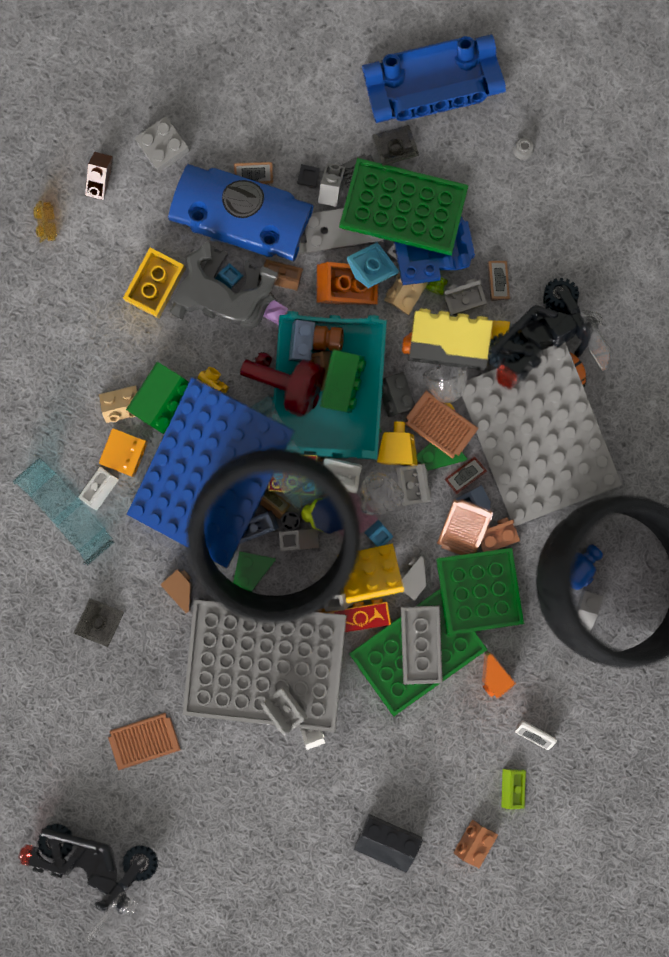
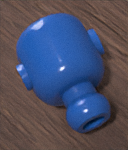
(584, 567)

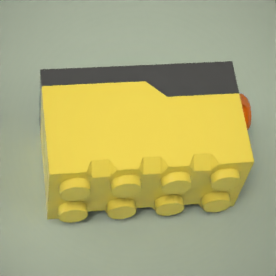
(448, 340)

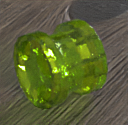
(437, 286)

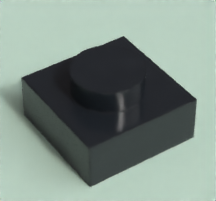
(308, 176)

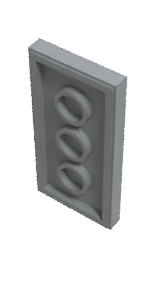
(421, 644)

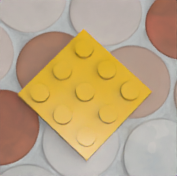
(374, 574)

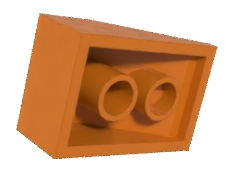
(338, 286)

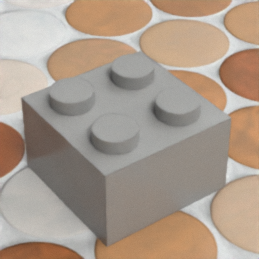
(162, 144)

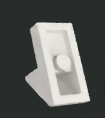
(312, 737)

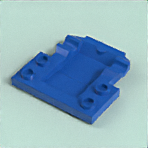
(424, 266)

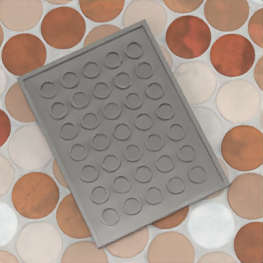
(541, 438)
(245, 662)

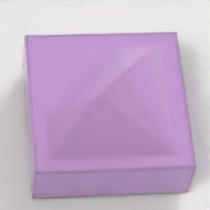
(273, 311)

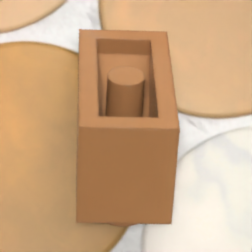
(179, 588)

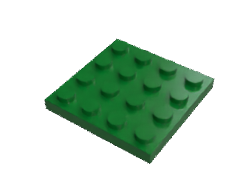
(480, 591)

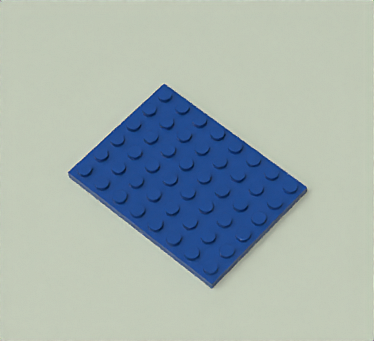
(199, 440)

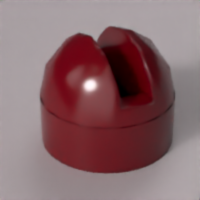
(264, 359)

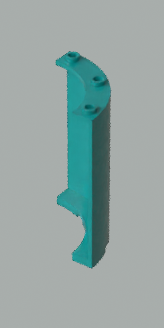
(331, 431)

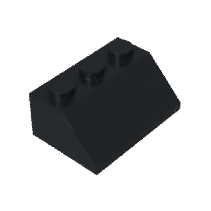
(388, 843)

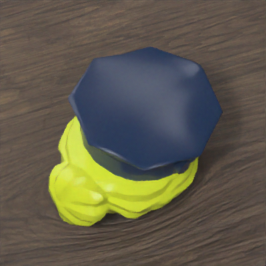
(323, 515)

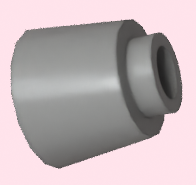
(523, 149)

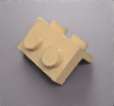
(404, 296)
(115, 403)

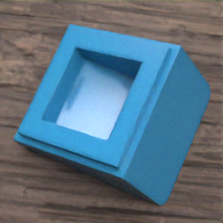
(229, 276)
(379, 534)

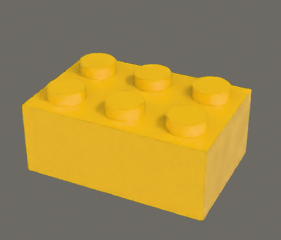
(154, 282)

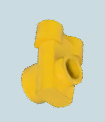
(210, 377)

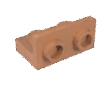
(499, 535)

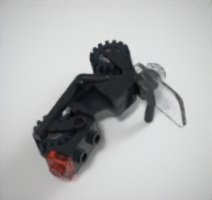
(544, 324)
(98, 863)

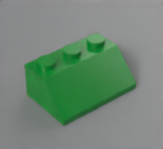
(342, 381)
(158, 397)

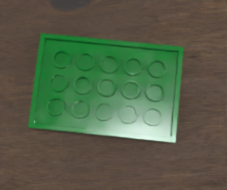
(403, 206)
(382, 659)

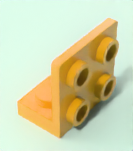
(123, 452)

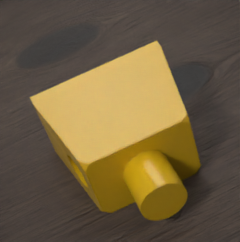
(397, 447)

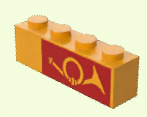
(364, 616)

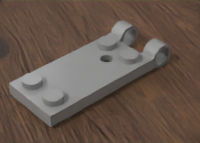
(335, 238)

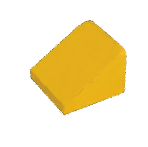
(499, 327)

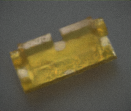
(43, 214)

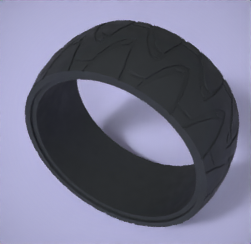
(556, 587)
(267, 607)

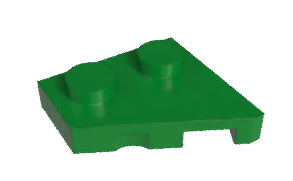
(435, 458)
(251, 569)

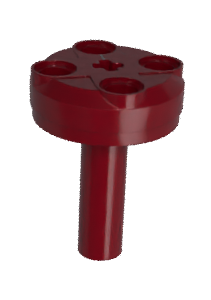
(301, 387)

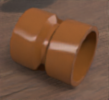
(326, 338)

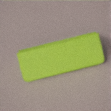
(513, 789)

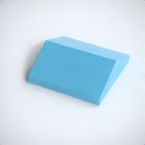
(371, 265)

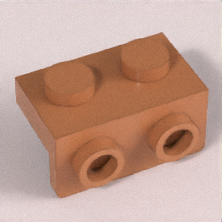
(475, 844)

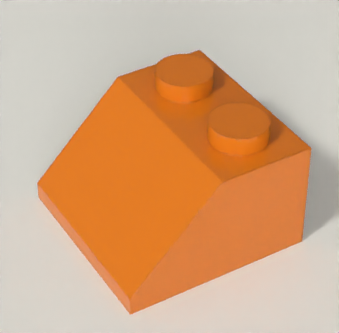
(495, 677)

